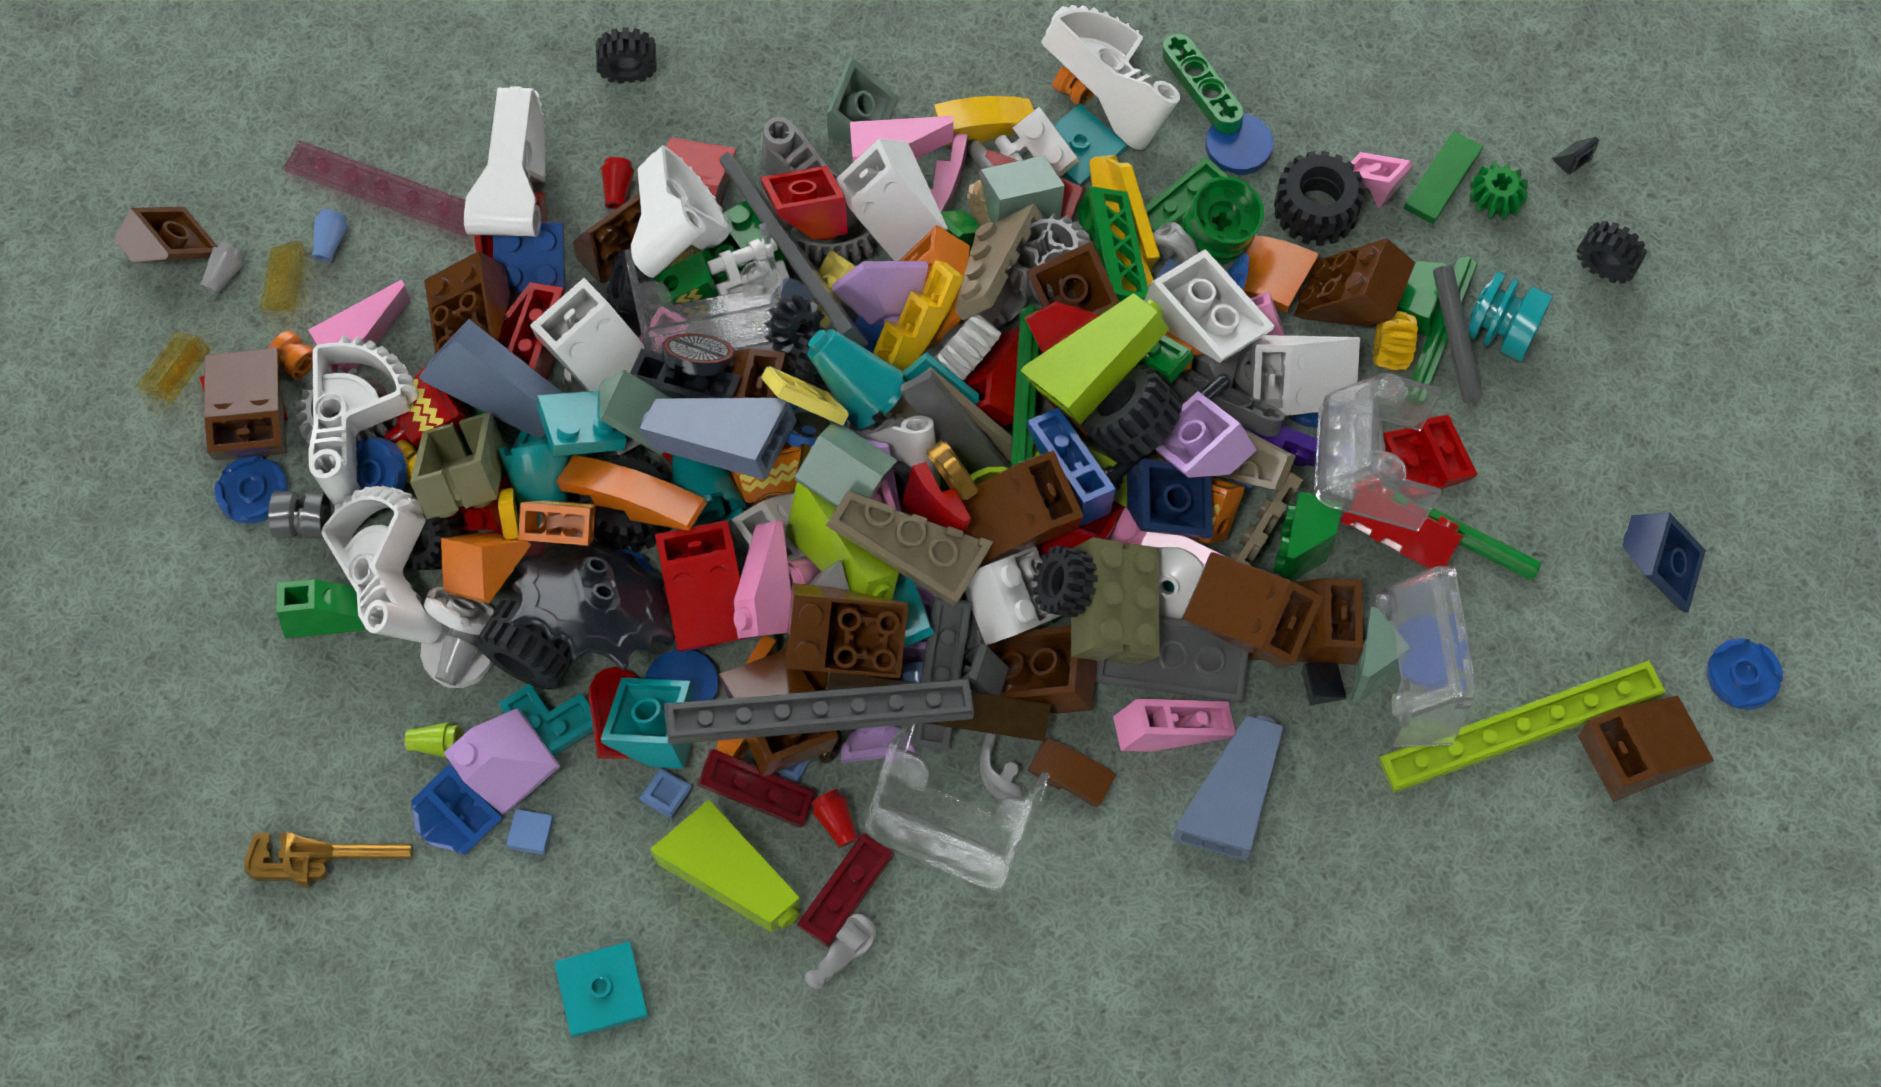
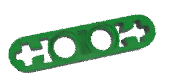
(1206, 81)

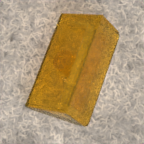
(283, 277)
(174, 367)

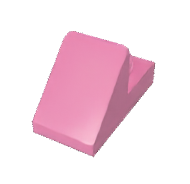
(1381, 174)

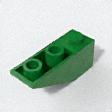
(317, 608)

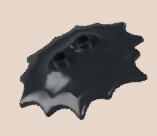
(592, 600)

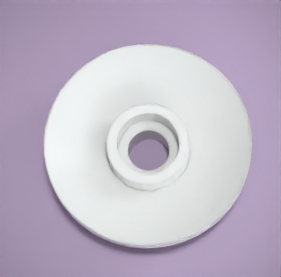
(1184, 572)

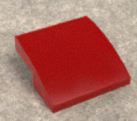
(1432, 454)
(926, 500)

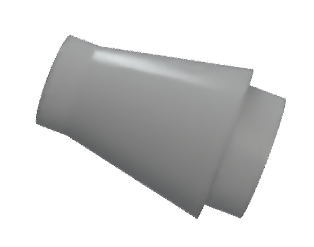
(221, 267)
(455, 655)

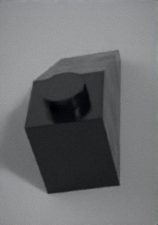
(678, 384)

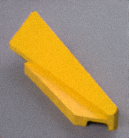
(1112, 175)

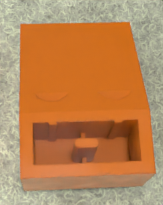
(947, 248)

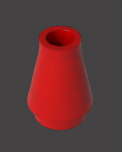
(616, 180)
(835, 817)

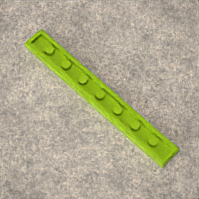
(1523, 726)

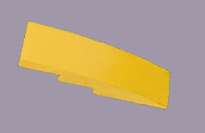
(920, 318)

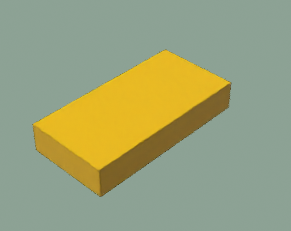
(508, 513)

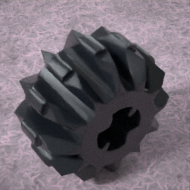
(792, 321)

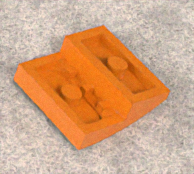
(1278, 269)

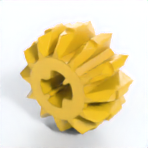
(1395, 342)

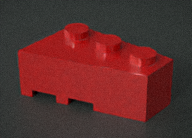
(516, 329)
(1429, 546)

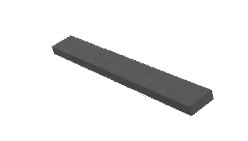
(791, 250)
(818, 711)

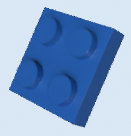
(533, 258)

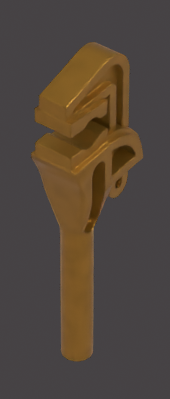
(952, 469)
(304, 857)

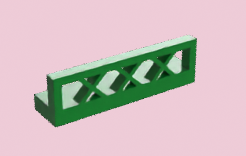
(1097, 221)

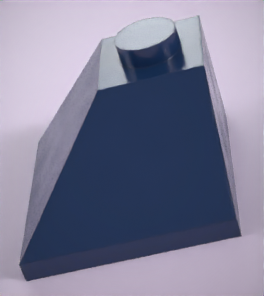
(1169, 501)
(1665, 555)

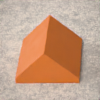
(479, 564)

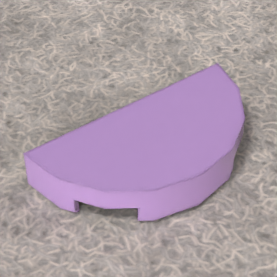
(869, 744)

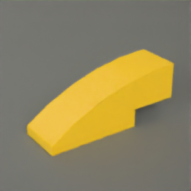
(985, 116)

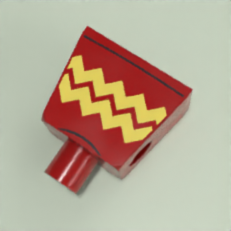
(429, 411)

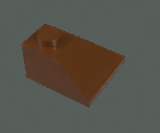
(162, 235)
(1092, 286)

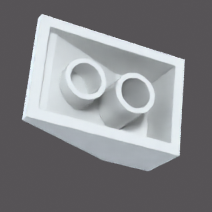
(1208, 308)

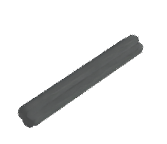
(1457, 333)

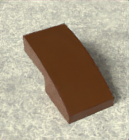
(1072, 772)

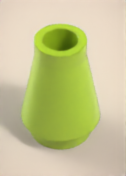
(433, 739)

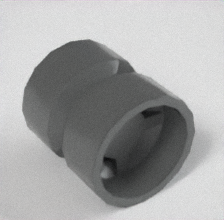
(297, 514)

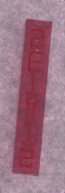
(377, 187)

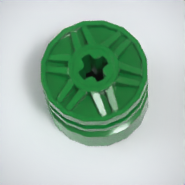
(1231, 207)

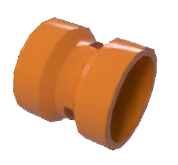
(1068, 83)
(293, 354)

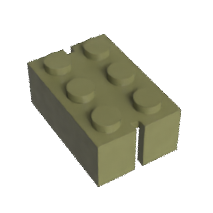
(448, 476)
(1123, 605)

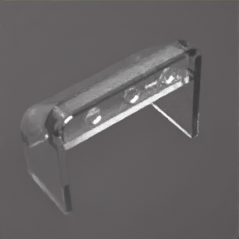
(730, 317)
(1351, 468)
(1431, 657)
(942, 827)

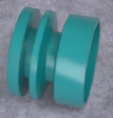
(1509, 315)

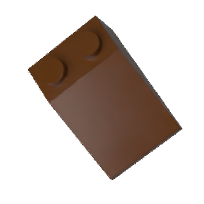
(1045, 671)

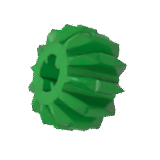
(1498, 190)

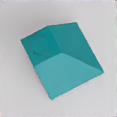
(638, 721)

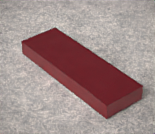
(745, 785)
(845, 889)

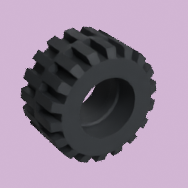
(1312, 219)
(1134, 416)
(616, 526)
(524, 650)

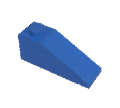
(1085, 476)

